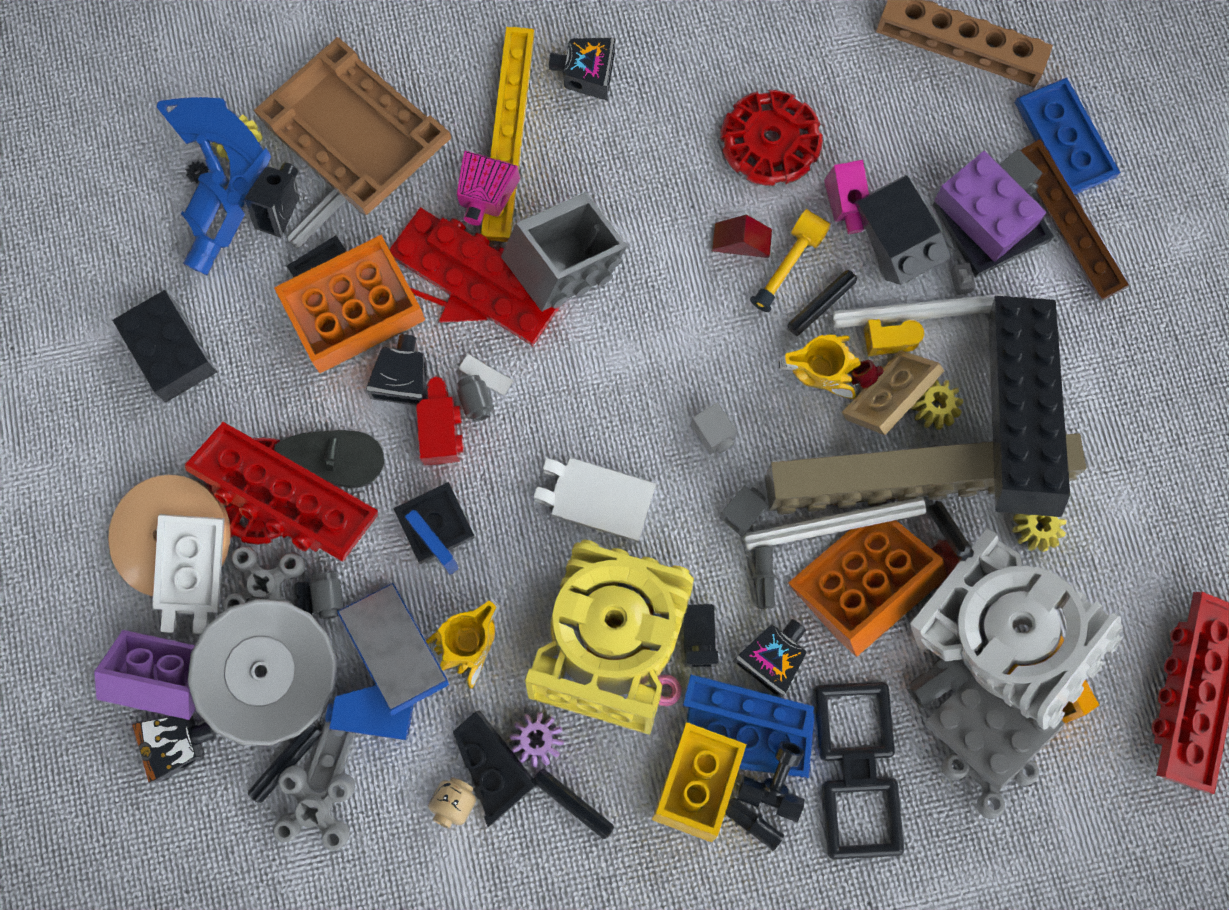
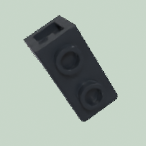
(700, 636)

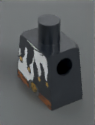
(170, 745)

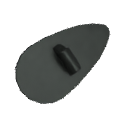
(336, 456)

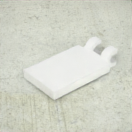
(597, 498)
(188, 569)

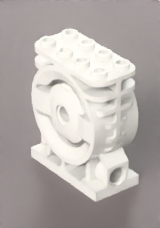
(1018, 597)

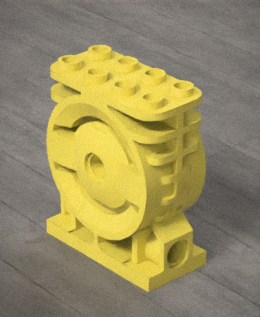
(604, 680)

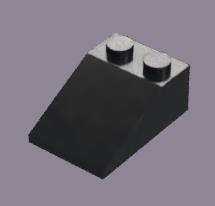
(902, 231)

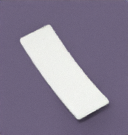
(492, 378)

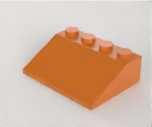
(349, 304)
(868, 582)

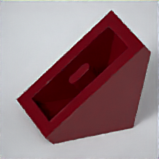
(742, 237)

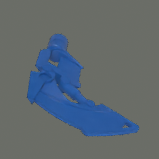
(206, 122)

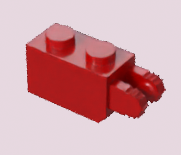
(438, 426)

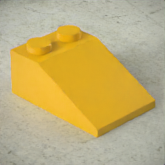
(699, 782)

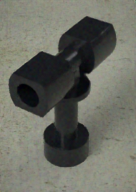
(773, 790)

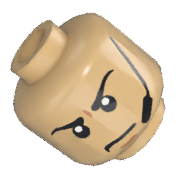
(452, 802)

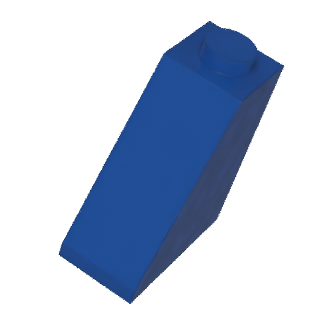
(367, 714)

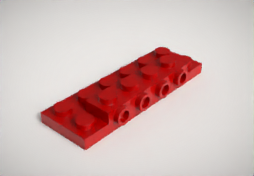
(470, 272)
(280, 493)
(1195, 697)

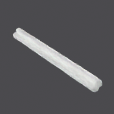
(914, 311)
(835, 523)

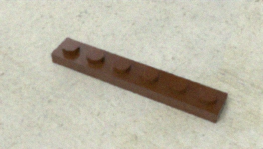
(1075, 225)

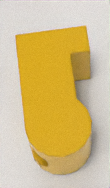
(892, 338)

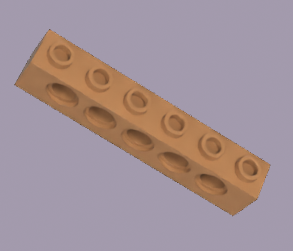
(969, 50)

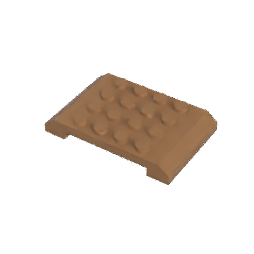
(351, 126)

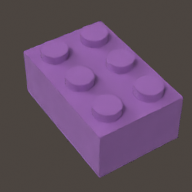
(989, 205)
(146, 675)

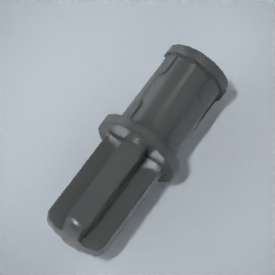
(764, 577)

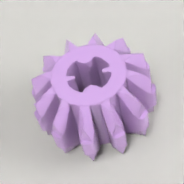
(526, 741)

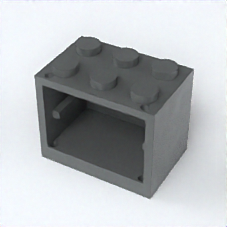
(563, 251)

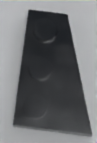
(494, 768)

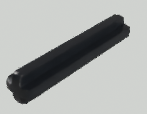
(822, 302)
(950, 531)
(287, 758)
(573, 804)

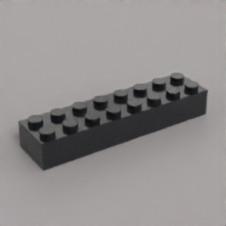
(1027, 408)

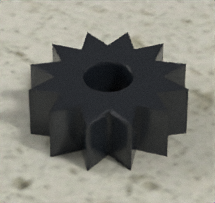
(196, 167)

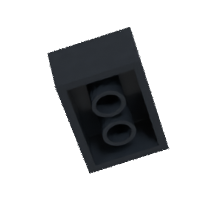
(164, 346)

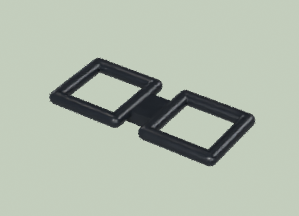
(858, 771)

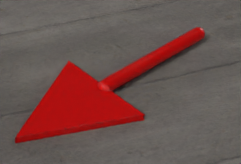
(454, 309)

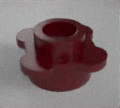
(866, 374)

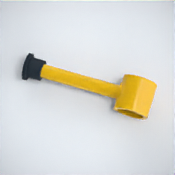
(809, 231)

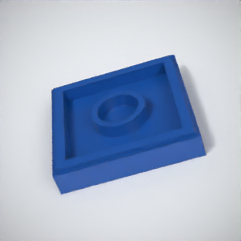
(432, 542)

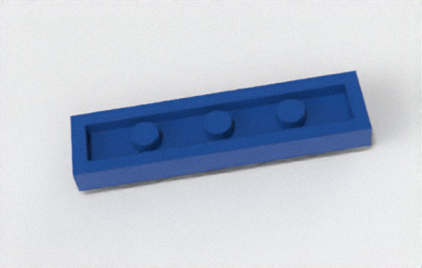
(748, 706)

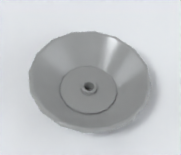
(295, 680)

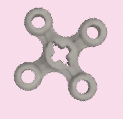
(254, 573)
(989, 792)
(310, 817)

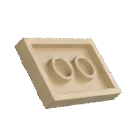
(895, 392)

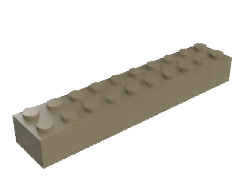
(891, 475)

